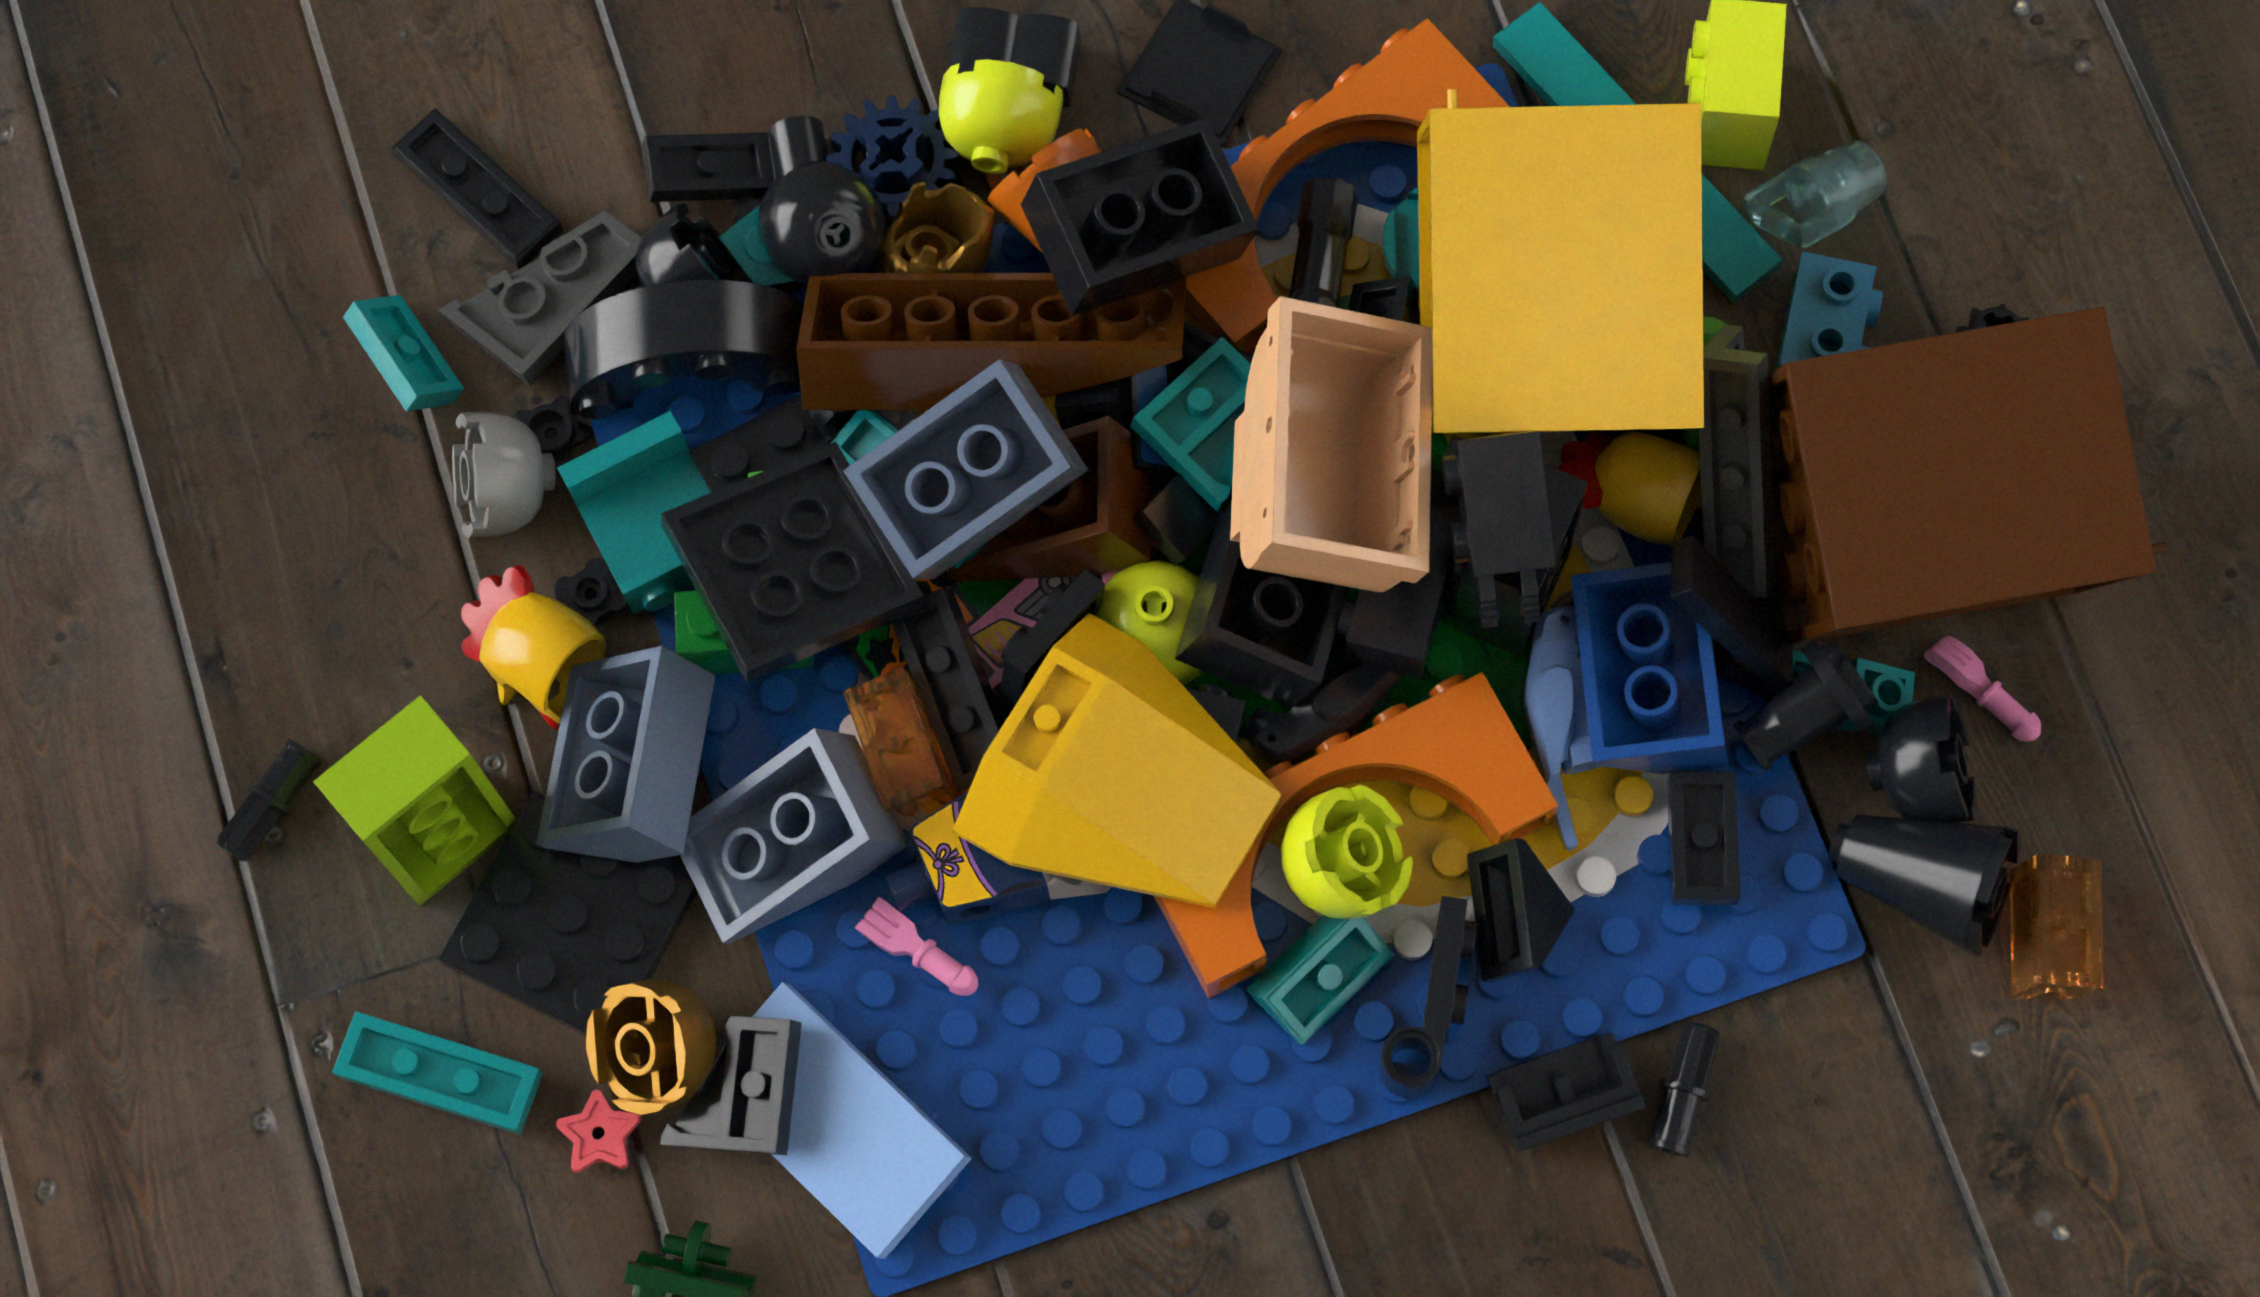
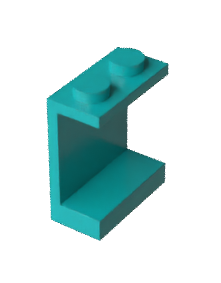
(621, 499)

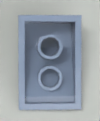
(789, 834)

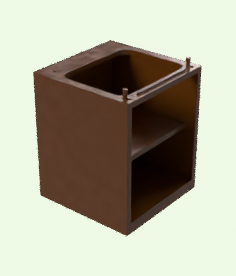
(1953, 476)

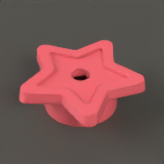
(611, 1146)

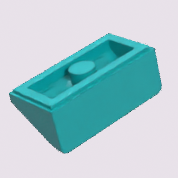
(1319, 974)

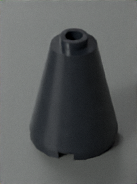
(1931, 872)

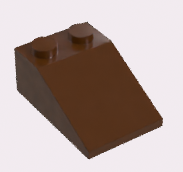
(1079, 526)

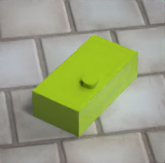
(418, 800)

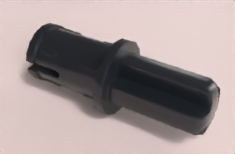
(267, 801)
(1684, 1089)

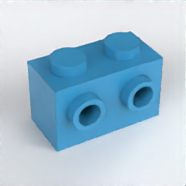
(1828, 308)

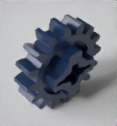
(888, 139)

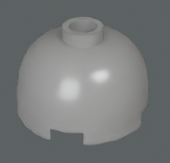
(499, 473)

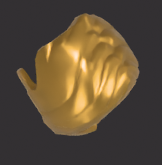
(938, 233)

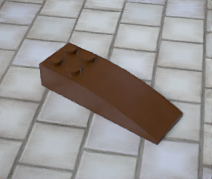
(923, 335)

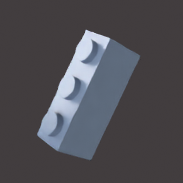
(627, 757)

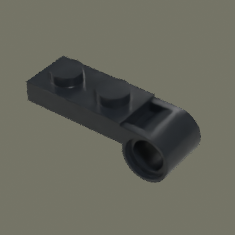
(729, 163)
(1443, 1004)

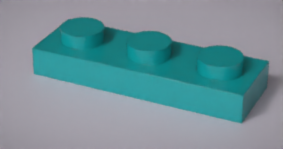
(437, 1073)

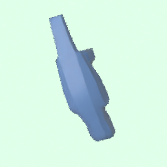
(1557, 709)

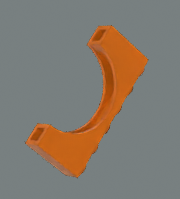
(1367, 103)
(1447, 745)

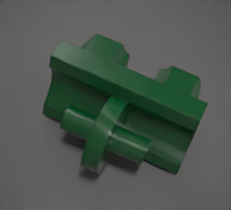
(689, 1277)

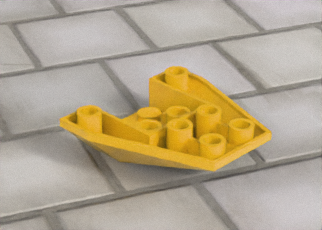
(1116, 777)

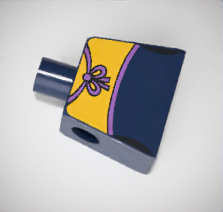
(961, 875)

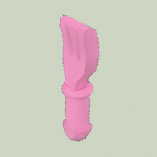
(1969, 674)
(900, 937)

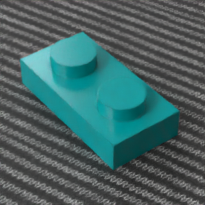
(403, 352)

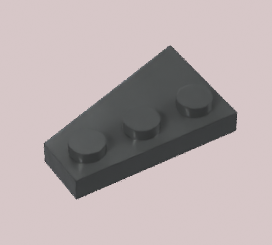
(526, 313)

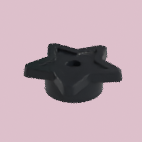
(555, 417)

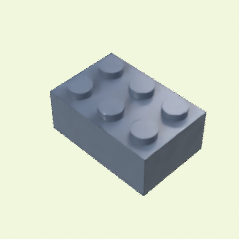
(965, 470)

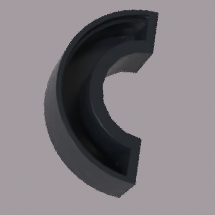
(681, 332)

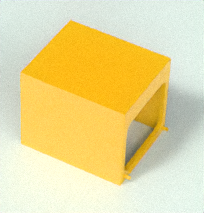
(1562, 267)

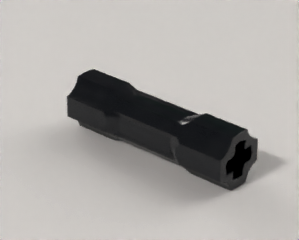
(1324, 232)

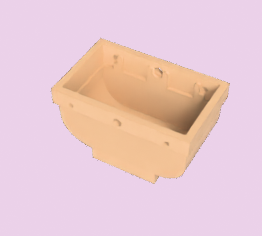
(1335, 448)

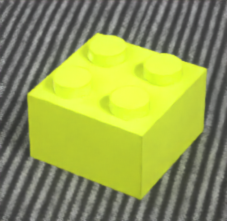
(1737, 80)

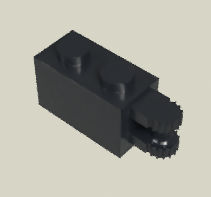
(1501, 516)

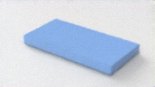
(858, 1135)

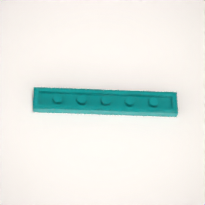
(1569, 76)

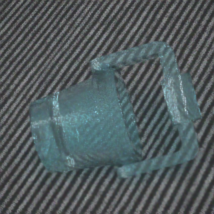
(1822, 192)

